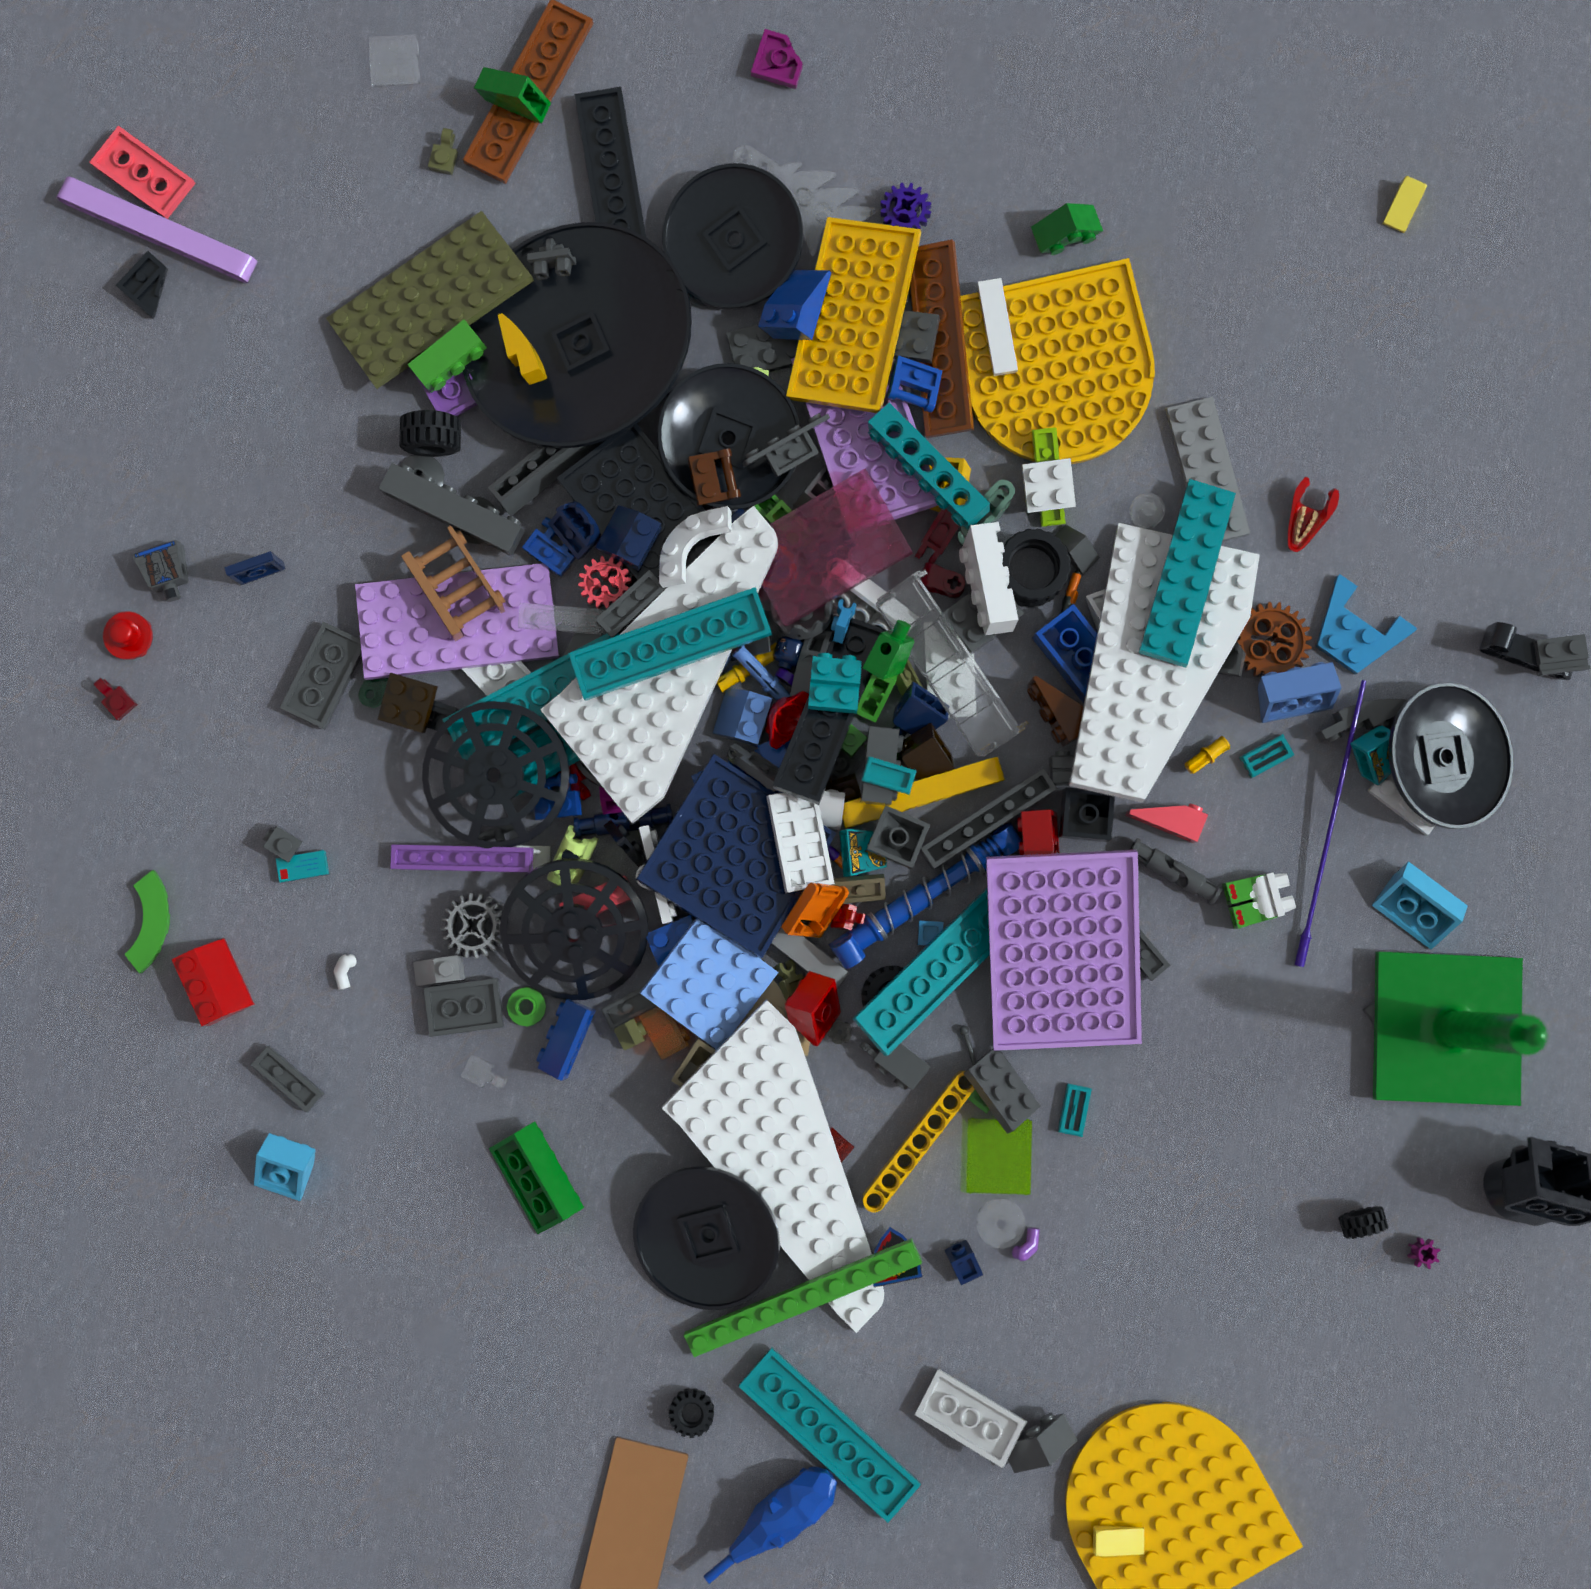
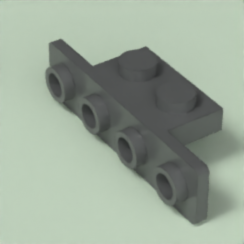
(791, 450)

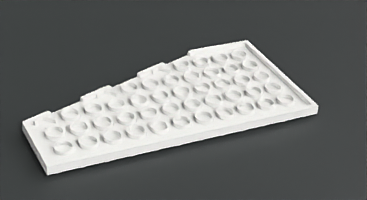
(1137, 702)

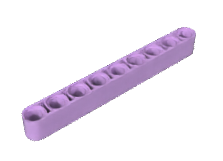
(156, 229)

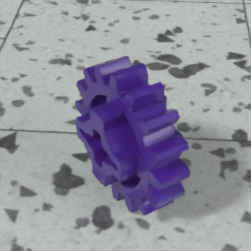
(909, 199)

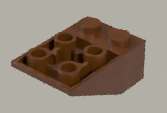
(1057, 709)

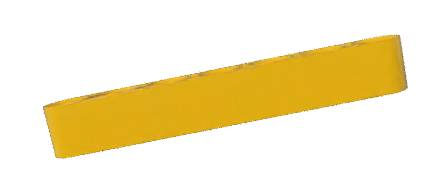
(929, 791)
(917, 1153)

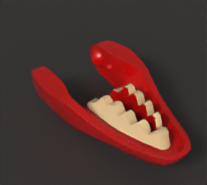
(1306, 521)

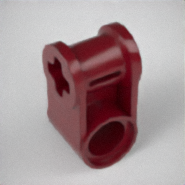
(939, 580)

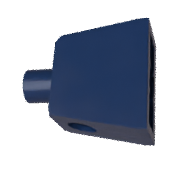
(917, 710)

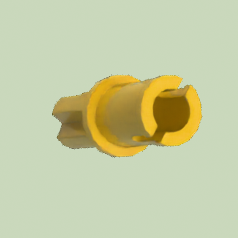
(1207, 755)

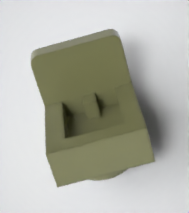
(630, 1033)

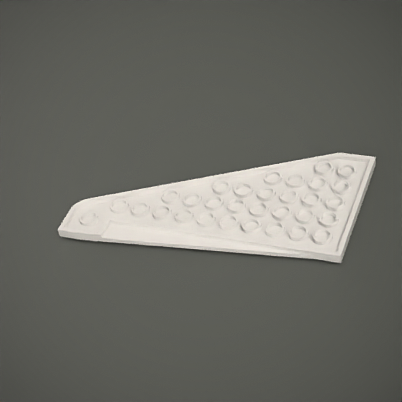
(763, 1121)

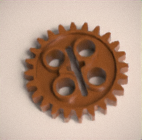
(1274, 619)

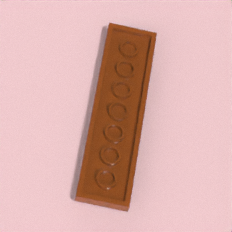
(545, 62)
(937, 292)

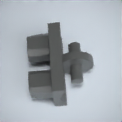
(551, 257)

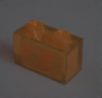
(664, 1032)

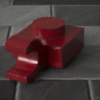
(117, 700)

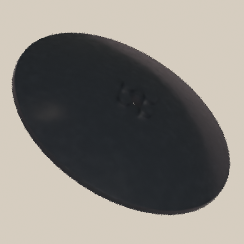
(636, 329)

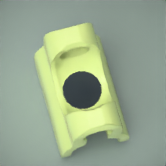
(570, 849)

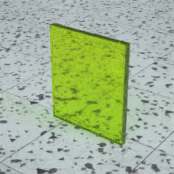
(997, 1159)

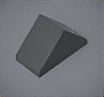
(1079, 548)

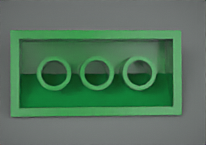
(536, 1178)

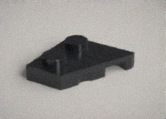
(145, 283)

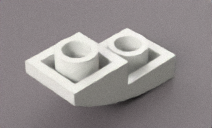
(832, 808)

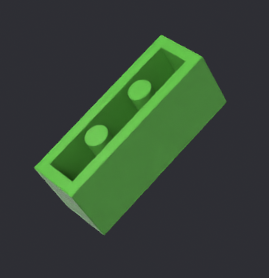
(447, 356)

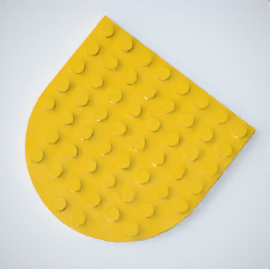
(1077, 357)
(1190, 1488)

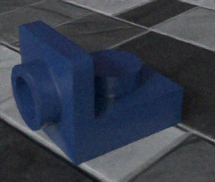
(963, 1262)

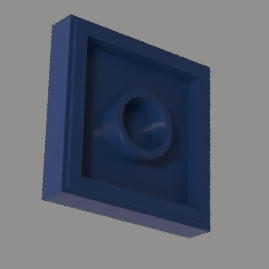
(255, 568)

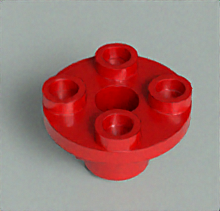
(127, 635)

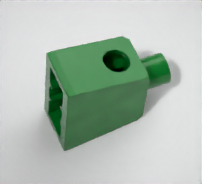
(890, 652)

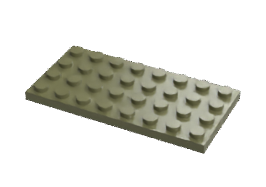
(427, 297)

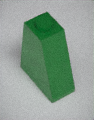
(513, 93)

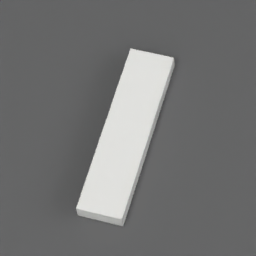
(997, 327)

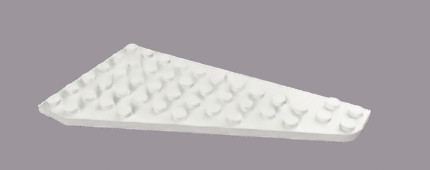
(642, 730)

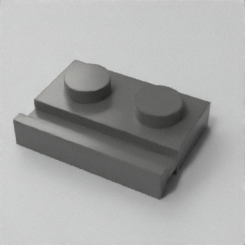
(1561, 654)

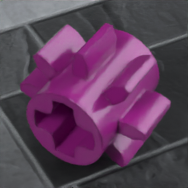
(1416, 1252)

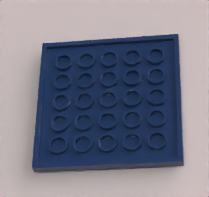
(724, 859)

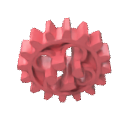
(591, 584)

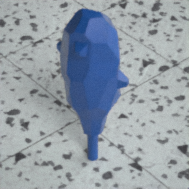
(781, 1516)

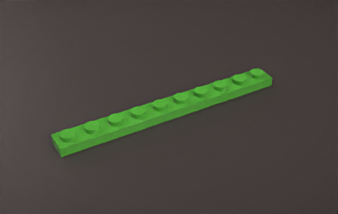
(803, 1297)

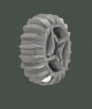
(465, 933)

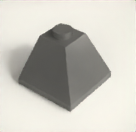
(898, 837)

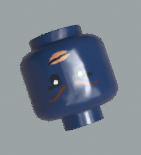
(787, 652)

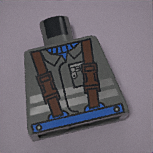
(164, 568)

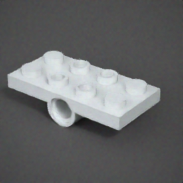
(666, 908)

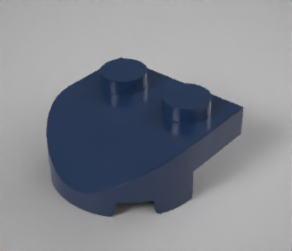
(575, 528)

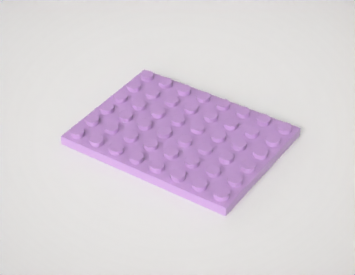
(1064, 949)

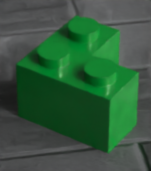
(1067, 226)

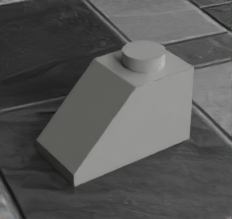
(439, 970)

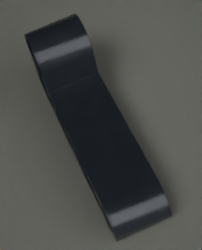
(1503, 643)

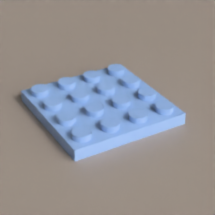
(708, 983)

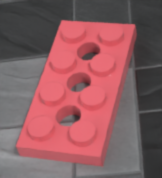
(144, 188)

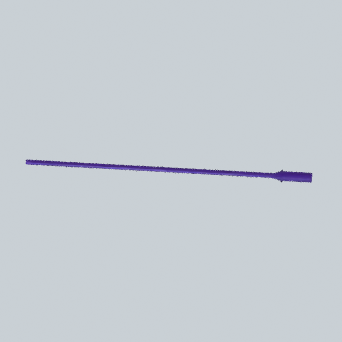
(1306, 935)

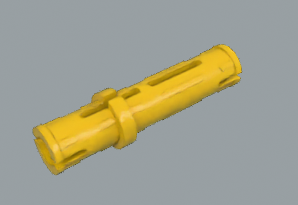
(739, 673)

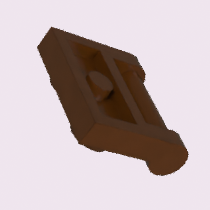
(706, 480)

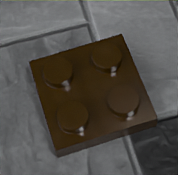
(407, 702)

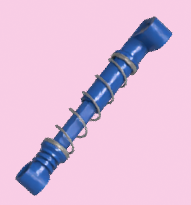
(876, 926)

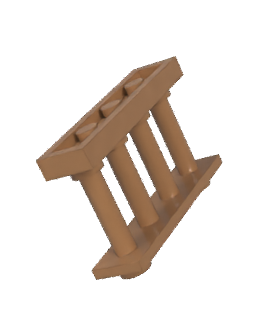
(442, 603)

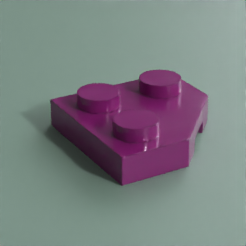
(777, 60)

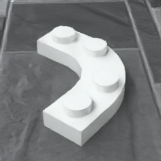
(685, 535)

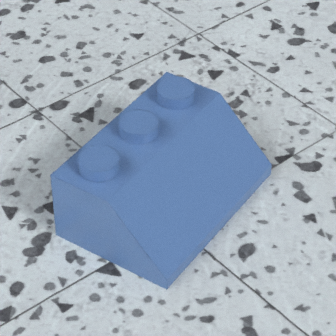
(1298, 691)

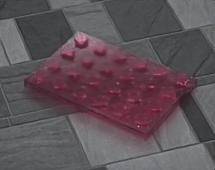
(832, 547)

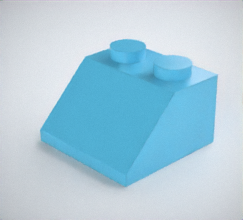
(284, 1166)

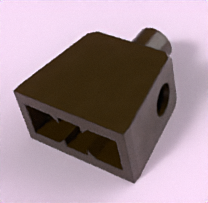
(926, 753)

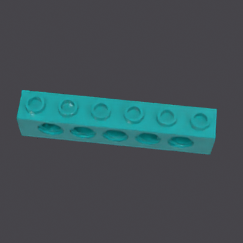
(890, 420)

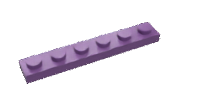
(462, 858)

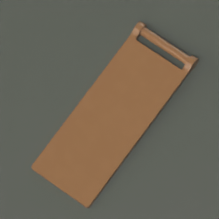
(634, 1517)

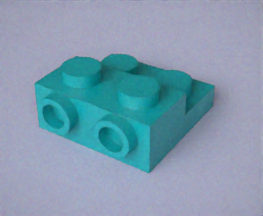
(834, 683)

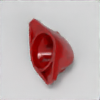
(784, 718)

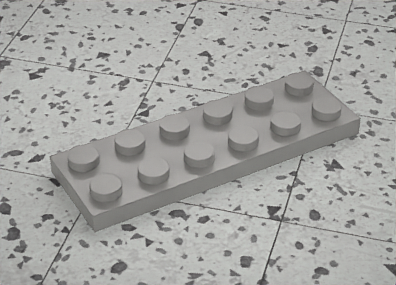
(1205, 455)

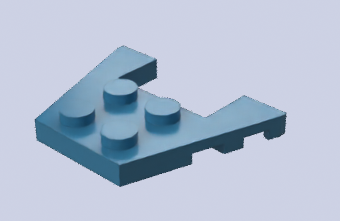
(1350, 638)

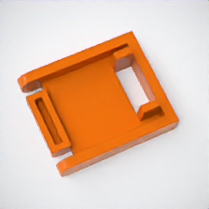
(817, 904)

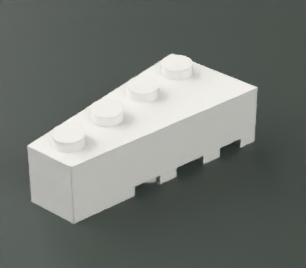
(988, 579)

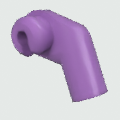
(1025, 1251)

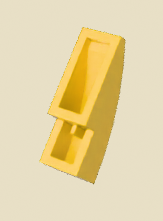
(521, 351)

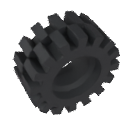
(1363, 1222)
(691, 1428)

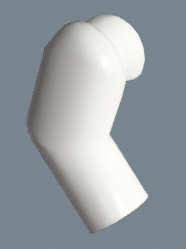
(341, 969)

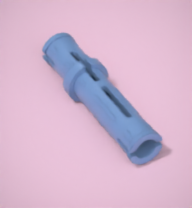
(758, 671)

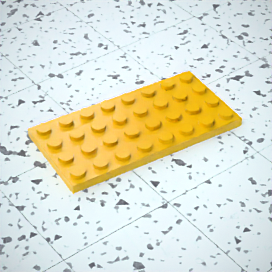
(859, 317)

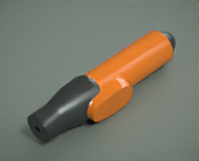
(1071, 593)

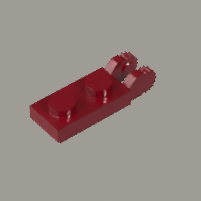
(938, 536)

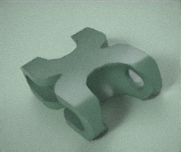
(997, 505)

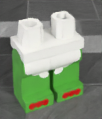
(1265, 897)

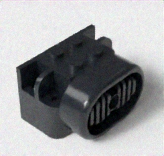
(1541, 1184)

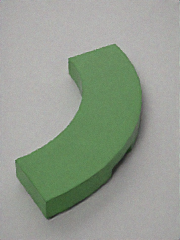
(155, 922)

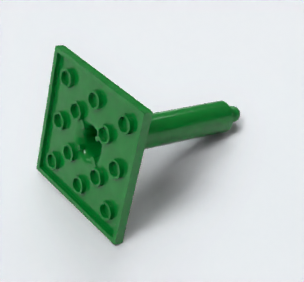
(1451, 1029)

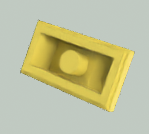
(1404, 204)
(1118, 1540)

